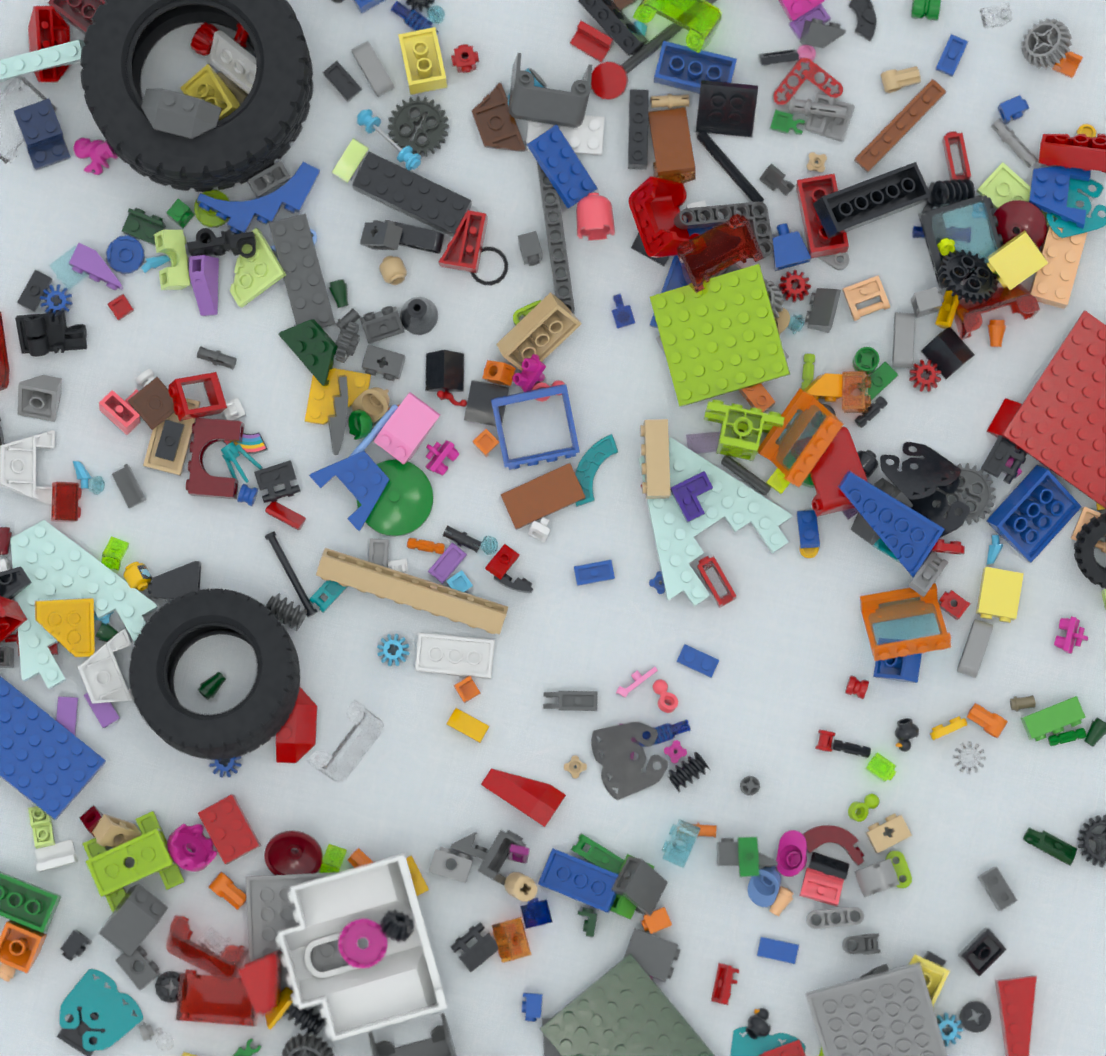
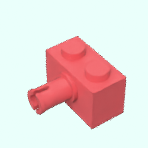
(120, 411)

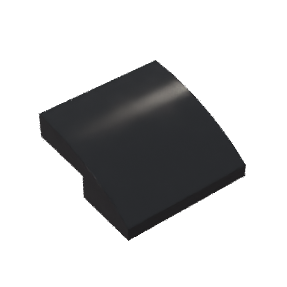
(479, 403)

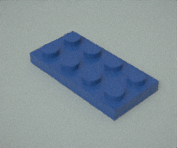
(562, 166)
(579, 880)

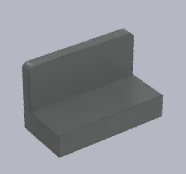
(128, 486)

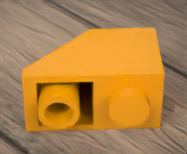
(826, 387)

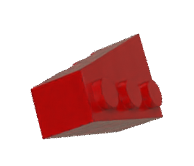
(466, 245)

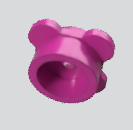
(680, 751)

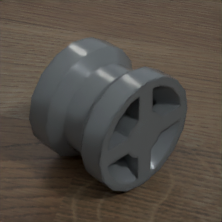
(750, 787)

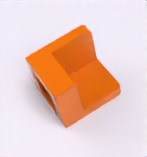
(1068, 65)
(485, 442)
(467, 689)

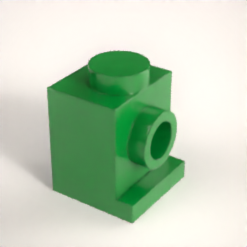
(180, 213)

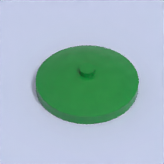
(404, 501)

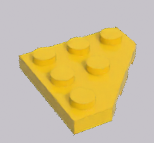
(320, 399)
(69, 623)

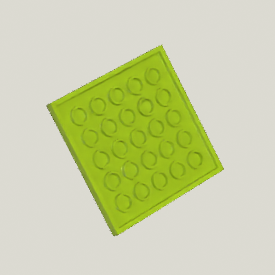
(720, 336)

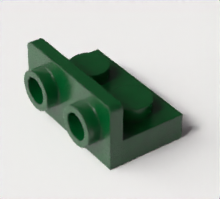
(142, 226)

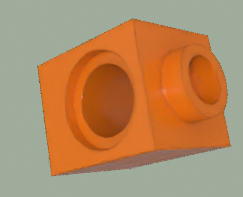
(498, 373)
(657, 921)

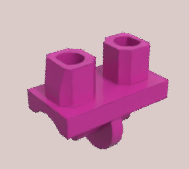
(530, 374)
(446, 450)
(1071, 626)

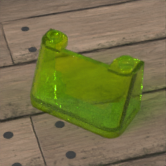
(693, 15)

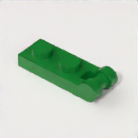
(598, 855)

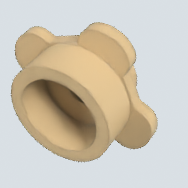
(816, 167)
(580, 766)

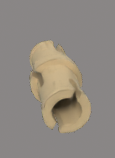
(669, 101)

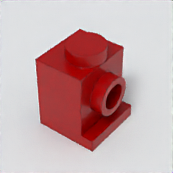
(955, 612)

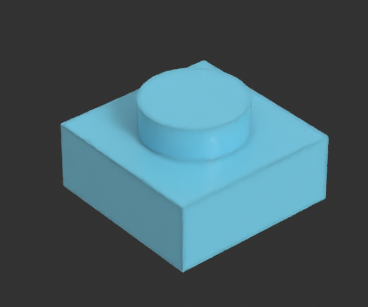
(460, 582)

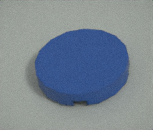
(125, 254)

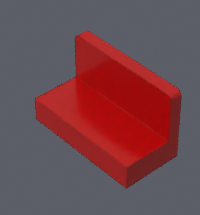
(591, 41)

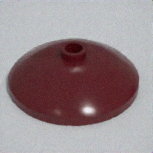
(1025, 217)
(285, 861)

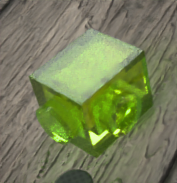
(881, 767)

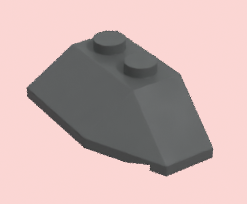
(179, 113)

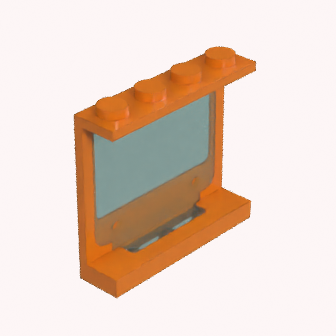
(802, 439)
(904, 623)

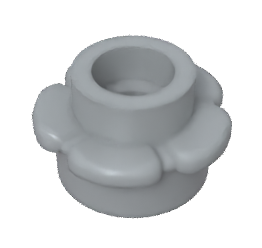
(146, 1031)

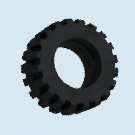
(1084, 550)

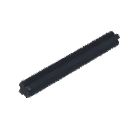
(729, 167)

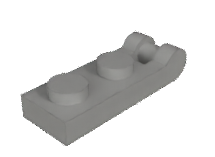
(927, 574)

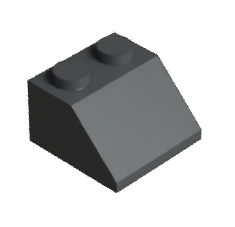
(823, 309)

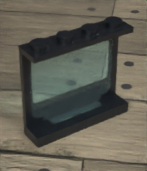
(965, 222)

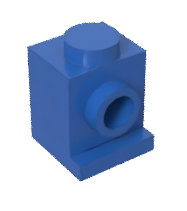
(1012, 109)
(532, 1006)

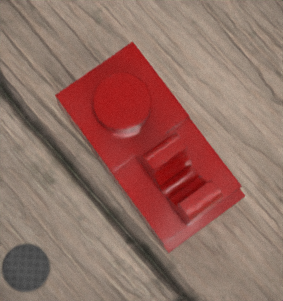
(722, 985)

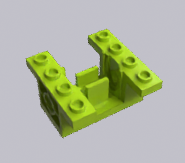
(735, 419)
(148, 852)

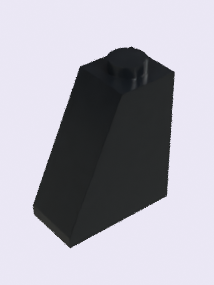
(176, 582)

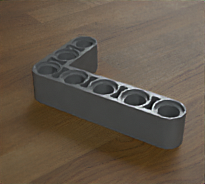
(712, 220)

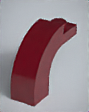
(833, 834)

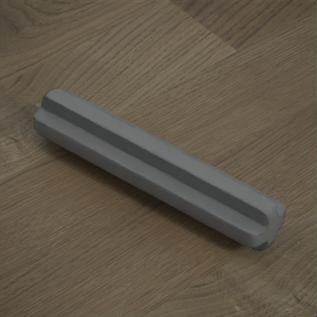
(746, 475)

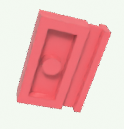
(821, 887)

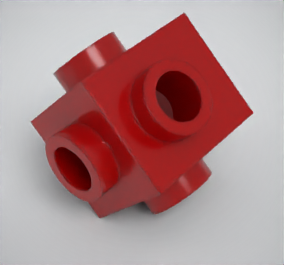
(465, 65)

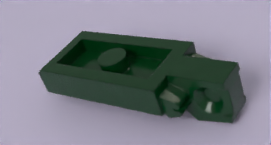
(1051, 845)

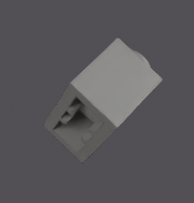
(927, 302)

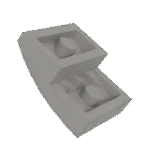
(828, 126)

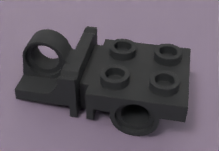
(220, 245)
(49, 333)

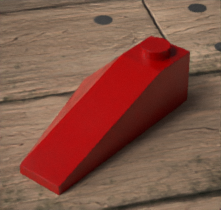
(527, 795)

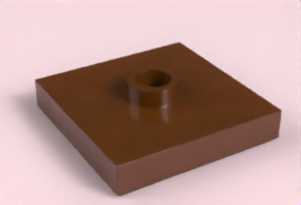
(153, 403)

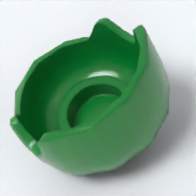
(359, 424)

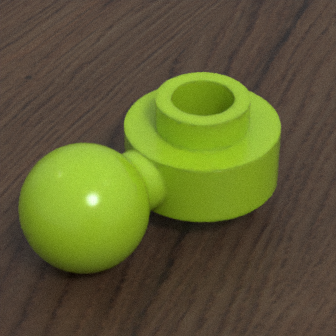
(870, 802)

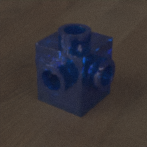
(536, 913)

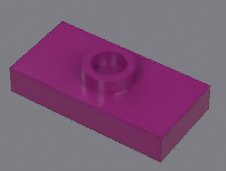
(518, 853)

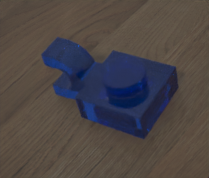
(623, 314)

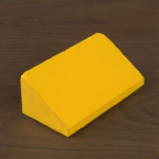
(947, 310)
(467, 725)
(285, 1001)

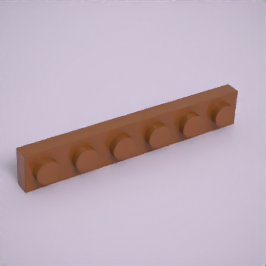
(900, 125)

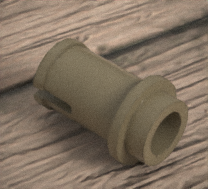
(1022, 703)

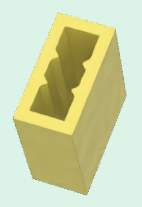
(1016, 260)
(999, 594)

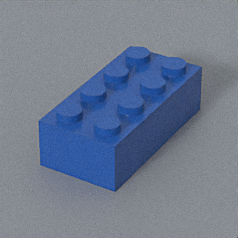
(685, 68)

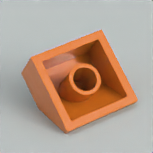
(20, 945)

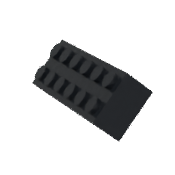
(411, 194)
(871, 200)

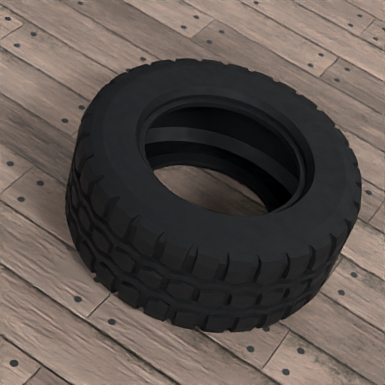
(241, 142)

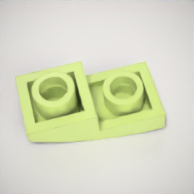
(350, 160)
(41, 827)

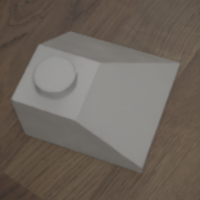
(39, 397)

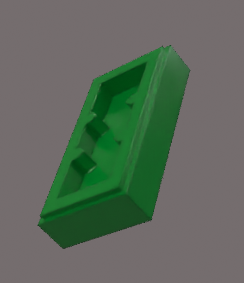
(881, 379)
(748, 856)

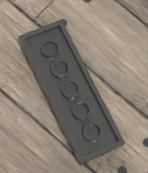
(302, 270)

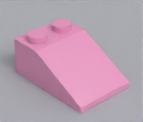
(407, 428)

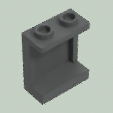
(497, 855)
(640, 885)
(653, 954)

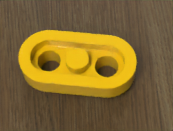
(955, 724)

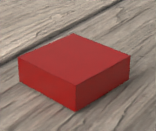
(120, 307)

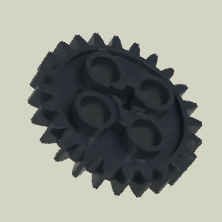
(956, 268)

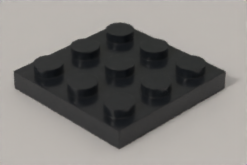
(726, 108)

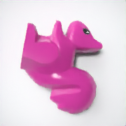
(97, 150)

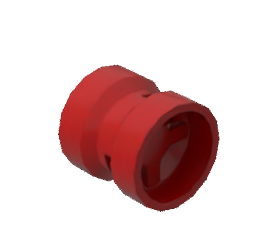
(855, 686)

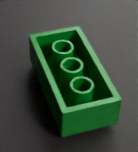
(27, 903)

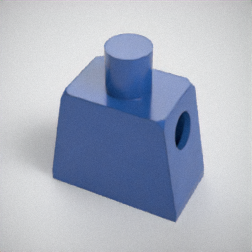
(789, 249)

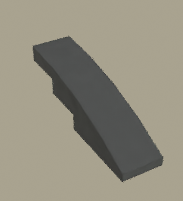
(338, 421)

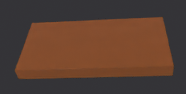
(671, 141)
(543, 496)

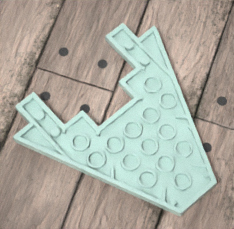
(727, 499)
(59, 572)

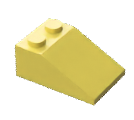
(422, 60)
(211, 88)
(934, 976)

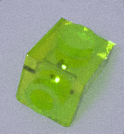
(114, 553)
(333, 859)

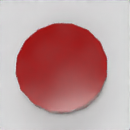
(609, 80)

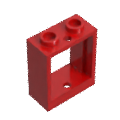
(213, 391)

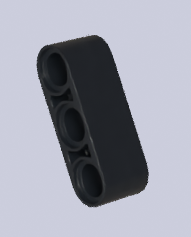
(421, 238)

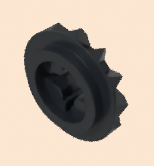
(162, 992)
(984, 1019)

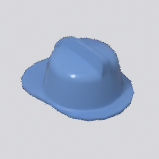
(765, 887)

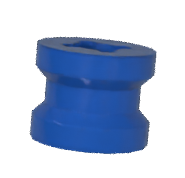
(247, 495)

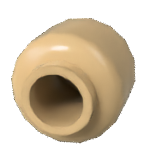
(393, 270)

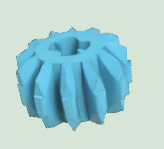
(387, 646)
(951, 1034)

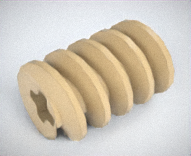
(520, 886)

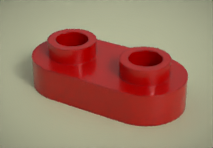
(953, 548)

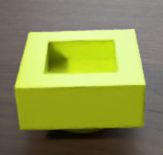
(777, 481)

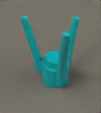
(230, 453)

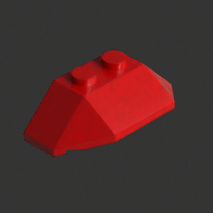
(44, 31)
(298, 732)

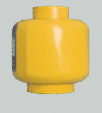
(137, 576)

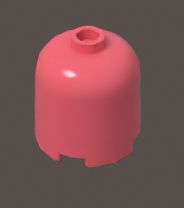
(595, 217)

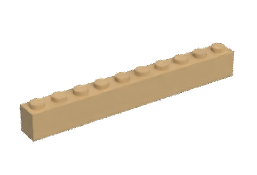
(412, 591)

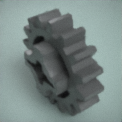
(347, 342)

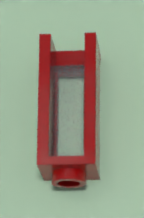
(956, 156)
(716, 581)

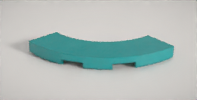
(591, 462)

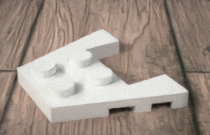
(19, 466)
(102, 674)

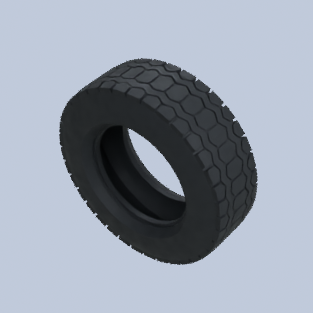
(179, 627)

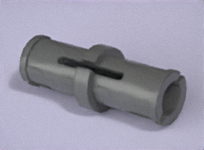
(216, 357)

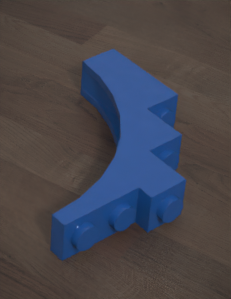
(241, 213)

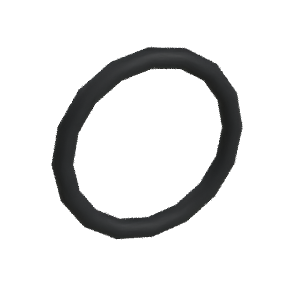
(504, 272)

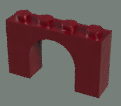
(205, 434)

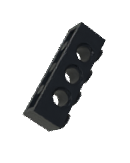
(615, 24)
(638, 129)

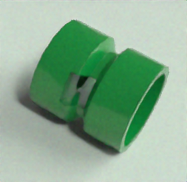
(926, 8)
(866, 360)

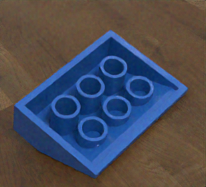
(1034, 513)

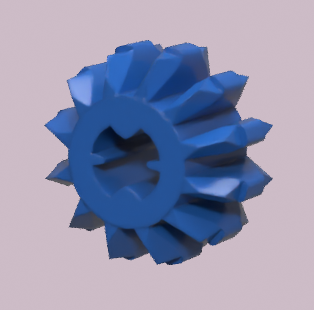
(61, 296)
(223, 768)

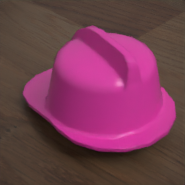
(791, 853)

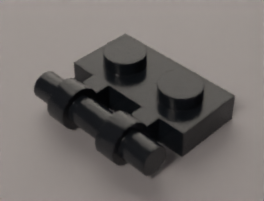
(999, 456)
(274, 476)
(478, 952)

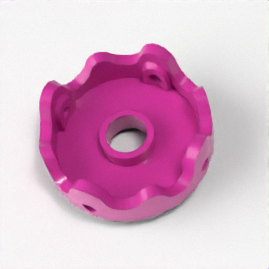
(191, 838)
(360, 957)

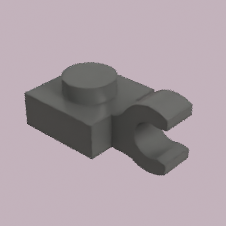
(774, 179)

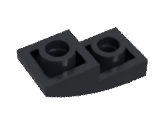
(519, 585)

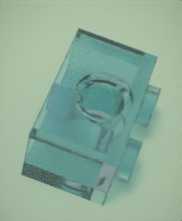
(677, 853)

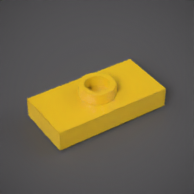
(417, 878)

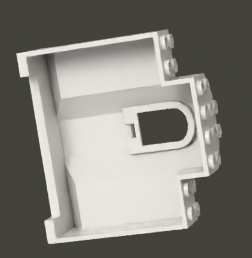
(361, 998)

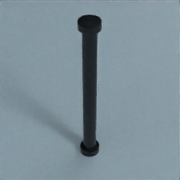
(291, 574)

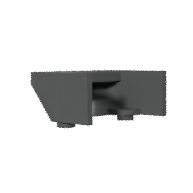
(547, 104)
(439, 1045)

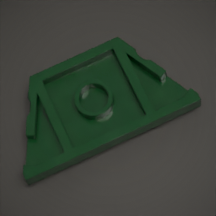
(312, 347)

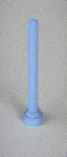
(376, 429)

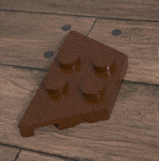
(496, 124)

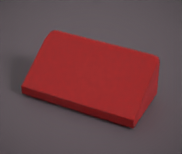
(285, 515)

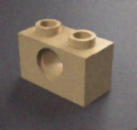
(114, 831)

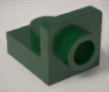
(590, 924)

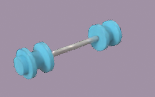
(405, 154)

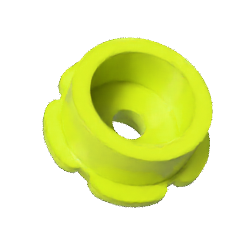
(946, 246)

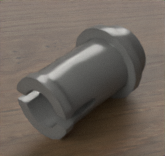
(350, 316)

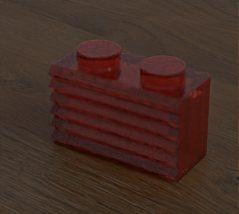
(65, 502)

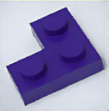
(687, 492)

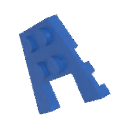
(1051, 188)
(361, 478)

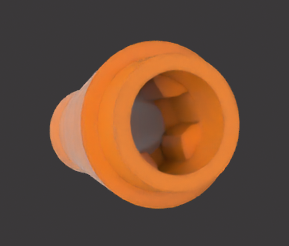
(996, 332)

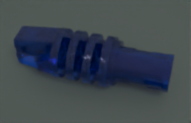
(412, 17)
(667, 732)

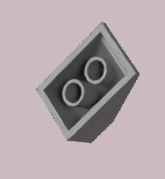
(861, 526)
(728, 854)
(133, 919)

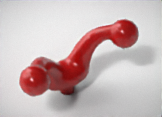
(447, 395)

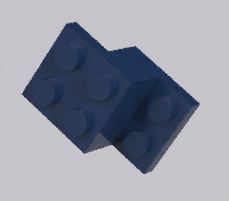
(42, 134)

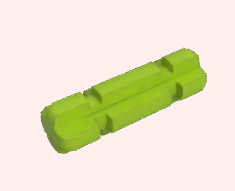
(808, 370)

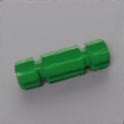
(1067, 737)

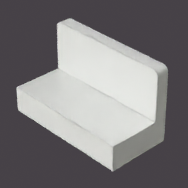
(55, 855)

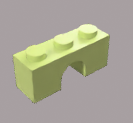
(173, 244)

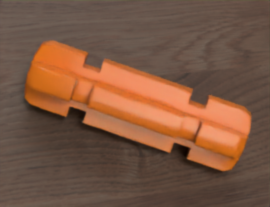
(424, 545)

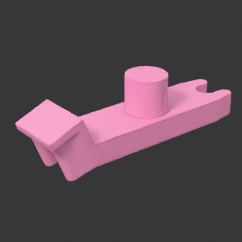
(638, 680)

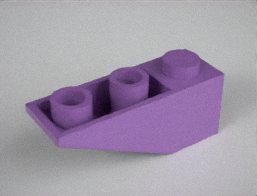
(89, 261)
(204, 280)

